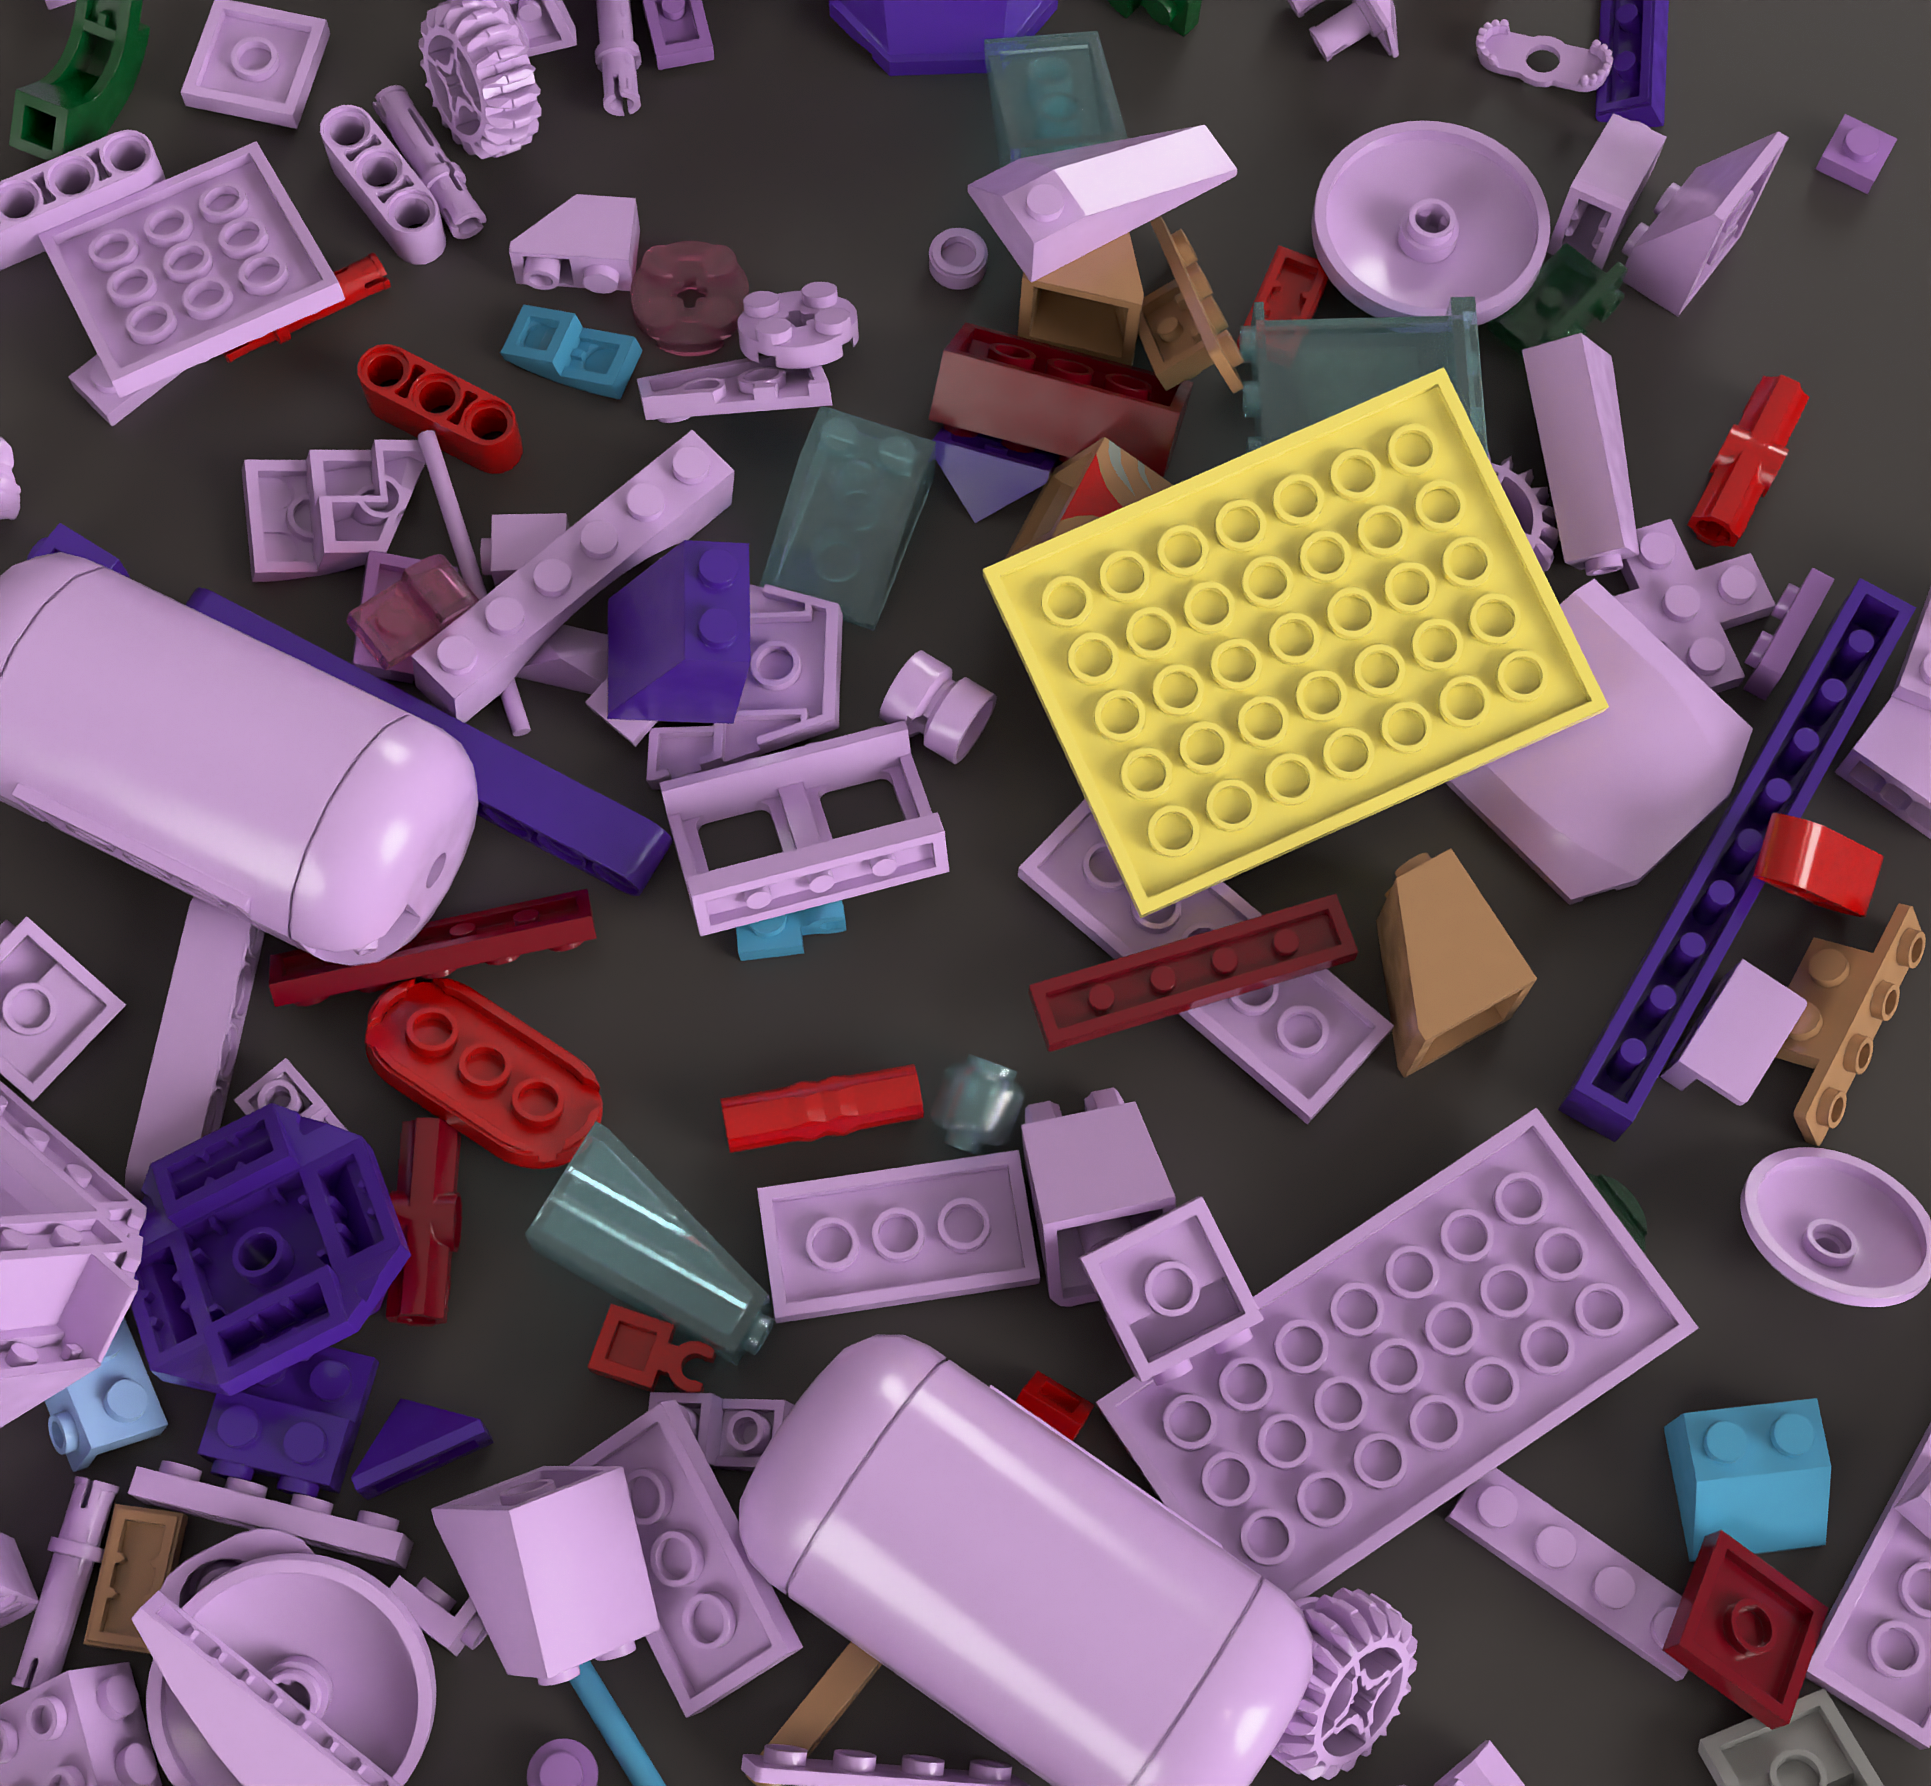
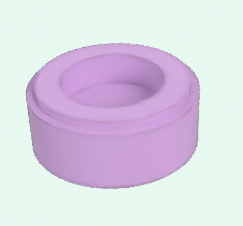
(958, 258)

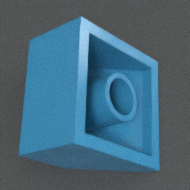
(1752, 1475)

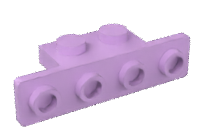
(849, 1767)

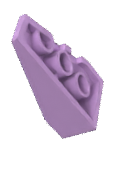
(1083, 197)

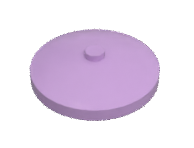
(1430, 218)
(324, 1639)

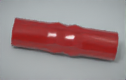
(822, 1108)

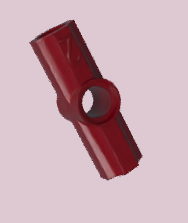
(429, 1219)

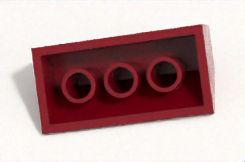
(1054, 398)

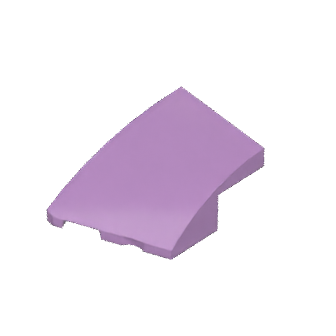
(326, 509)

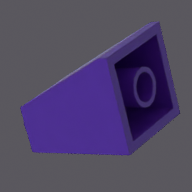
(681, 637)

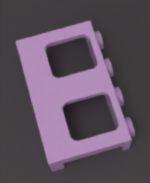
(811, 864)

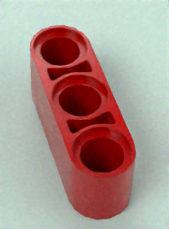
(429, 386)
(1818, 865)

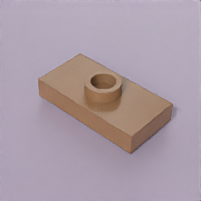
(137, 1559)

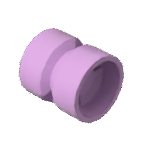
(938, 707)

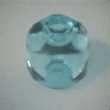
(977, 1104)

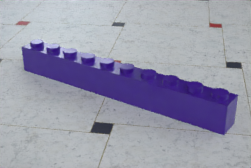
(1722, 882)

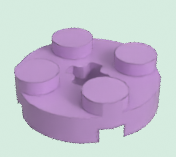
(797, 326)

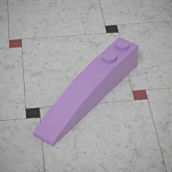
(242, 1713)

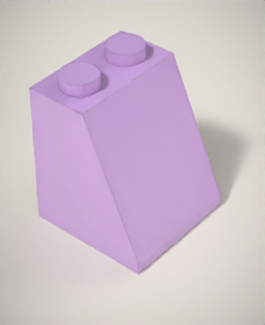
(553, 1568)

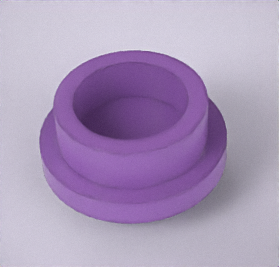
(562, 1764)

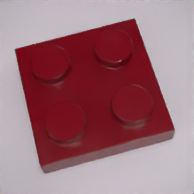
(1746, 1629)

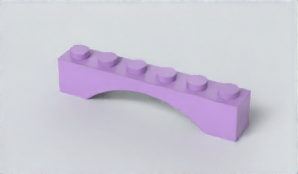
(500, 633)

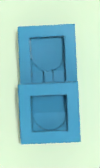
(563, 351)

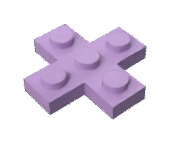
(1693, 606)

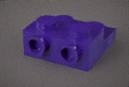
(293, 1423)

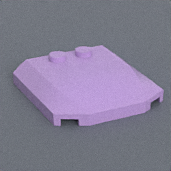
(1626, 785)

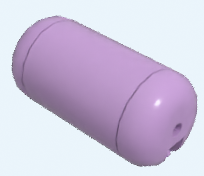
(225, 763)
(1021, 1578)

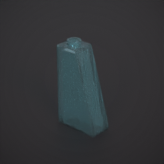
(642, 1246)

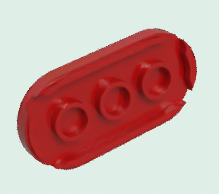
(483, 1071)

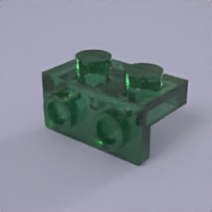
(1561, 301)

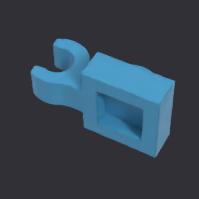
(784, 933)

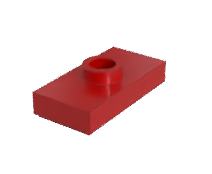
(1290, 287)

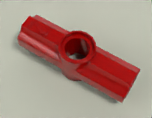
(1748, 461)

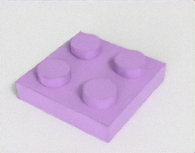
(255, 63)

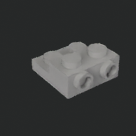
(1806, 1752)

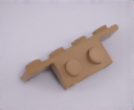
(1183, 327)
(1846, 1002)

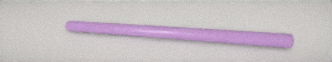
(466, 558)

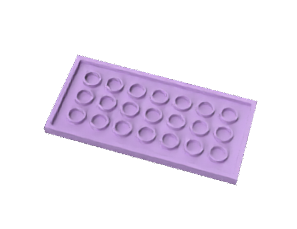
(1404, 1363)

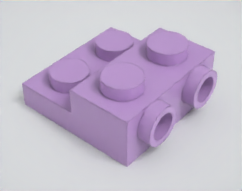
(46, 1007)
(1172, 1292)

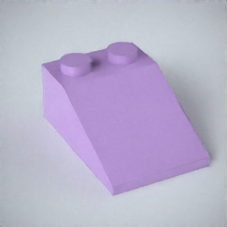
(1698, 224)

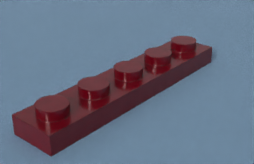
(442, 947)
(1192, 972)

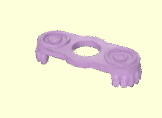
(1507, 55)

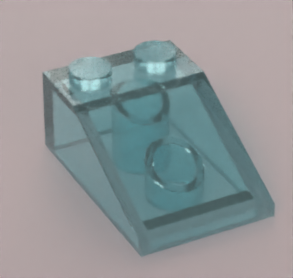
(1050, 94)
(850, 513)

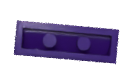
(1638, 41)

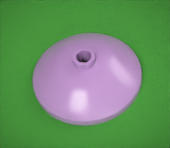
(1838, 1227)

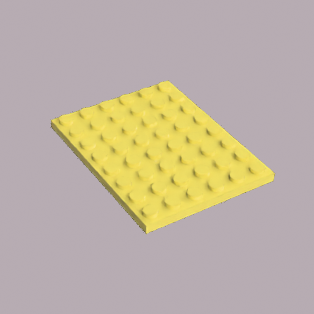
(1293, 641)

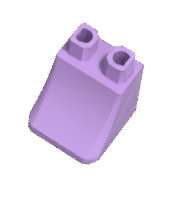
(1089, 1184)

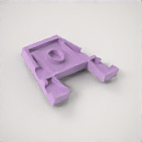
(786, 693)

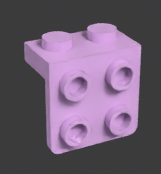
(78, 1732)

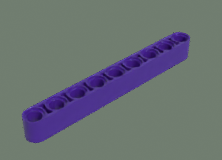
(511, 786)

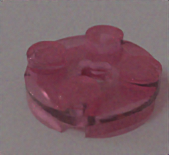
(683, 267)

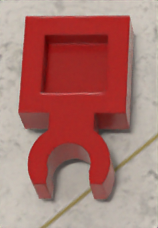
(639, 1350)

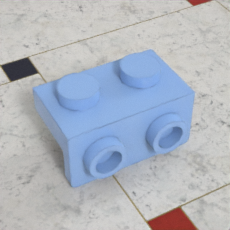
(106, 1406)

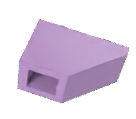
(580, 245)

